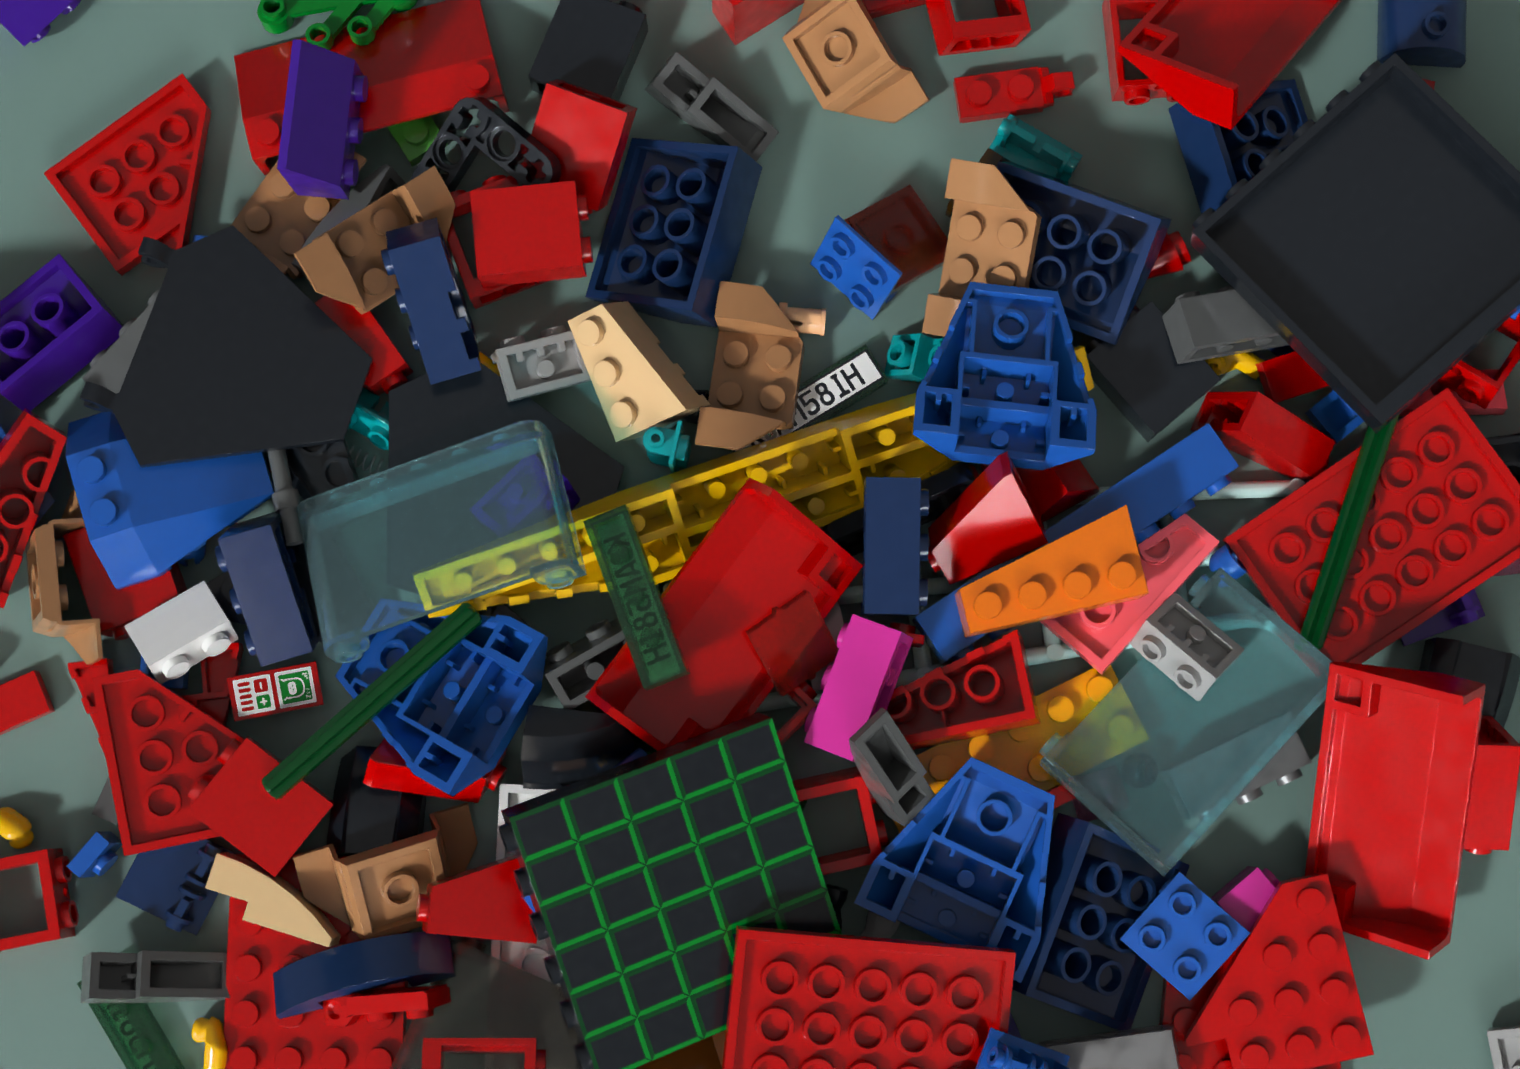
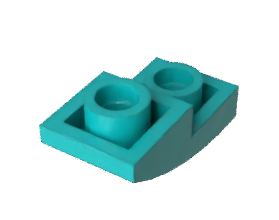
(910, 356)

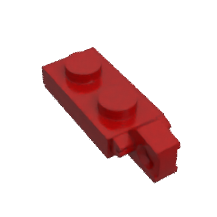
(1009, 92)
(382, 1003)

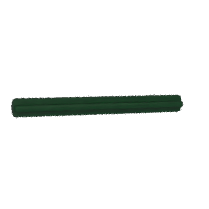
(1346, 534)
(371, 701)

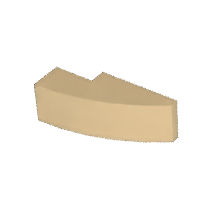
(270, 900)

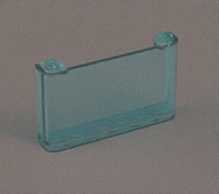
(438, 534)
(1170, 764)

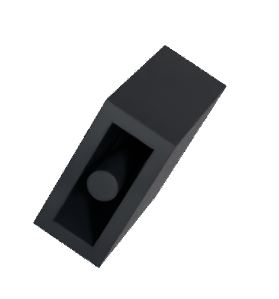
(591, 46)
(1143, 373)

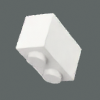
(182, 633)

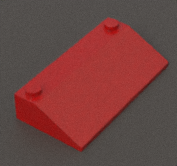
(1221, 52)
(413, 68)
(744, 566)
(1394, 800)

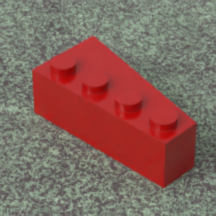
(26, 469)
(969, 697)

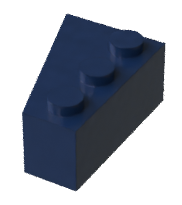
(433, 300)
(894, 546)
(267, 590)

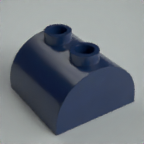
(1423, 32)

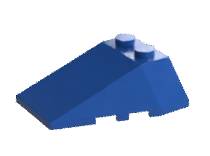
(1007, 383)
(154, 514)
(463, 708)
(970, 864)

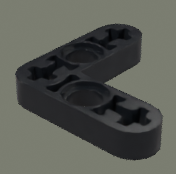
(485, 138)

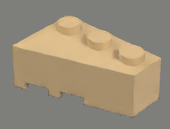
(631, 371)

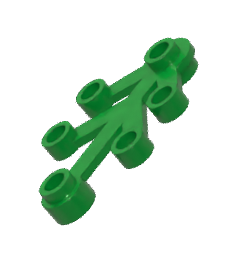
(343, 11)

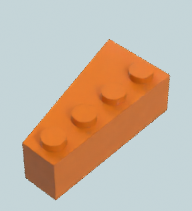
(1068, 576)

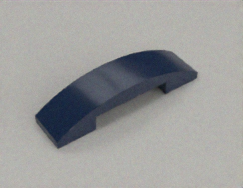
(362, 967)

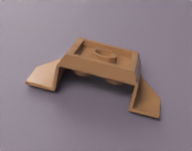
(851, 62)
(281, 220)
(987, 242)
(348, 258)
(753, 370)
(49, 597)
(381, 886)

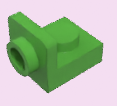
(415, 137)

